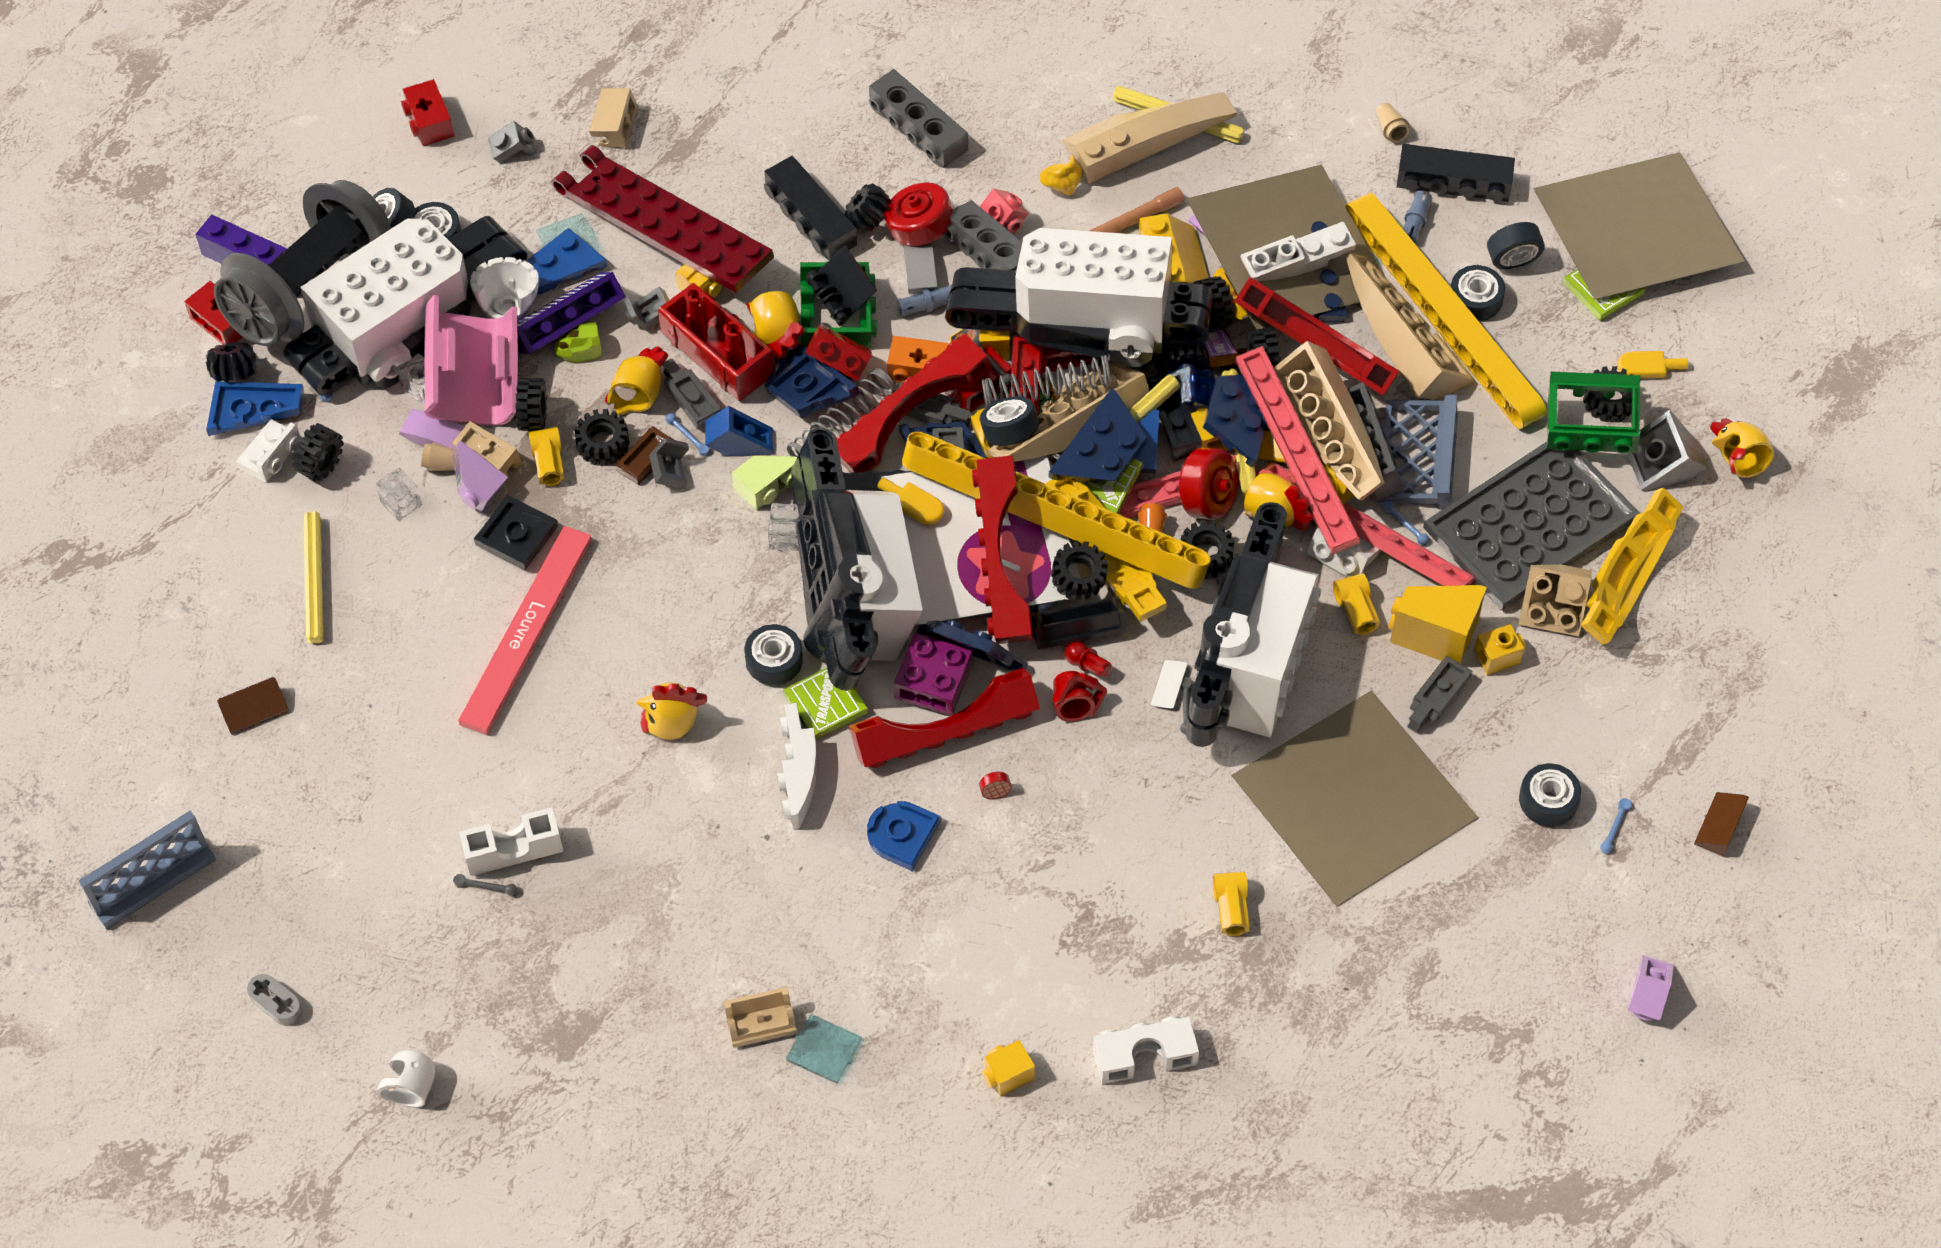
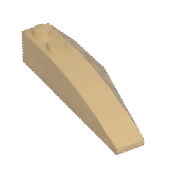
(1144, 132)
(1418, 355)
(1069, 413)
(1330, 417)

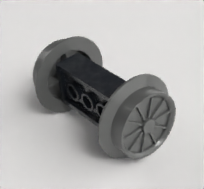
(262, 297)

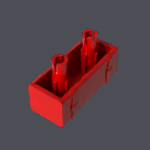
(716, 341)

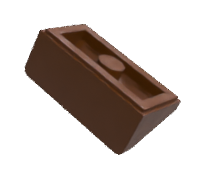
(252, 705)
(1721, 822)

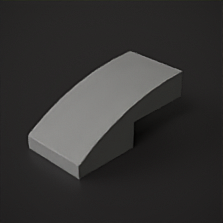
(920, 268)

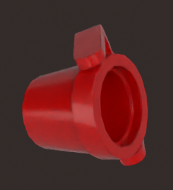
(1073, 698)

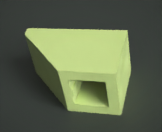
(763, 478)

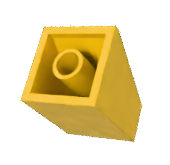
(1437, 619)

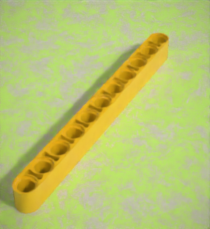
(1446, 312)
(1065, 514)

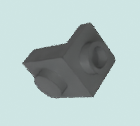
(510, 141)
(645, 310)
(667, 463)

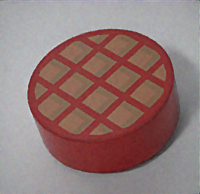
(995, 785)

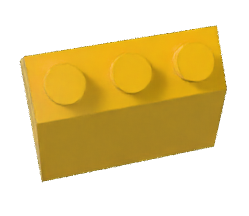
(1186, 252)

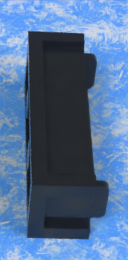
(1176, 423)
(1078, 623)

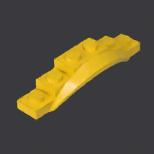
(1630, 566)
(1127, 581)

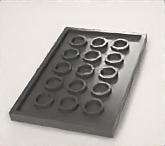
(1532, 513)

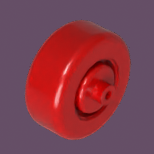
(919, 214)
(1208, 483)

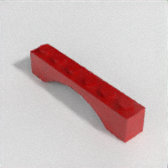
(1305, 327)
(955, 368)
(997, 488)
(1004, 698)

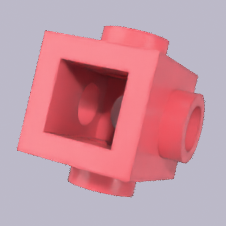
(1005, 209)

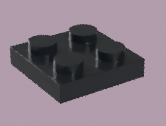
(516, 532)

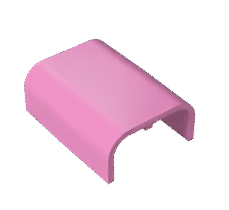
(470, 366)

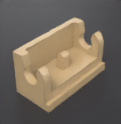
(614, 117)
(490, 447)
(760, 1017)

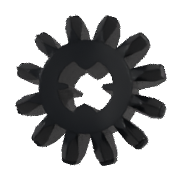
(868, 207)
(231, 361)

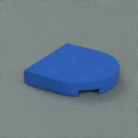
(901, 832)

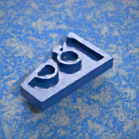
(563, 259)
(251, 403)

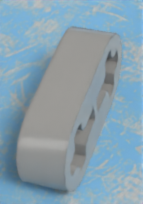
(270, 1005)

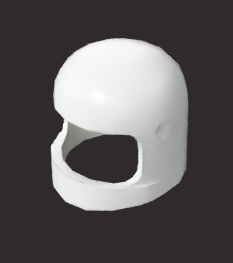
(414, 1079)

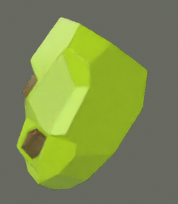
(579, 344)

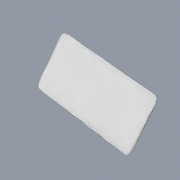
(1169, 684)

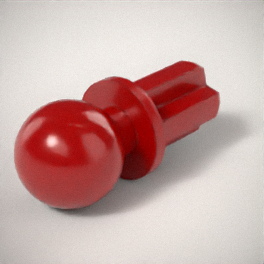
(1087, 659)

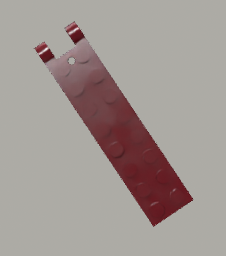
(665, 221)

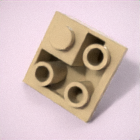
(1555, 598)

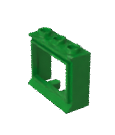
(860, 334)
(1590, 437)

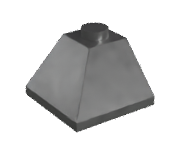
(1666, 454)

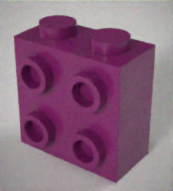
(933, 674)

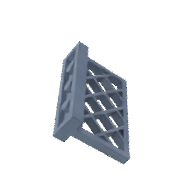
(1444, 445)
(145, 883)

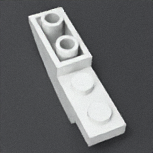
(1298, 256)
(799, 769)

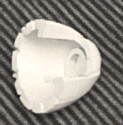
(504, 285)

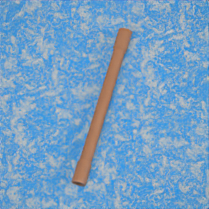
(1158, 204)

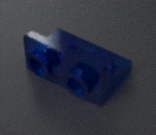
(1195, 385)

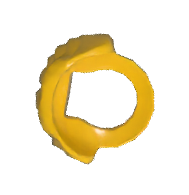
(1062, 176)

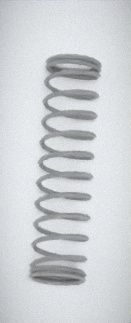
(876, 371)
(988, 385)

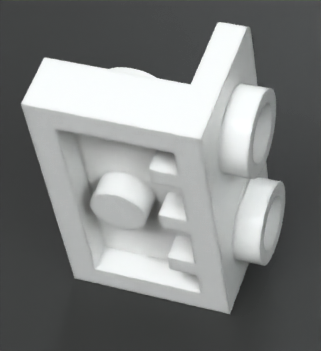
(269, 450)
(1347, 562)

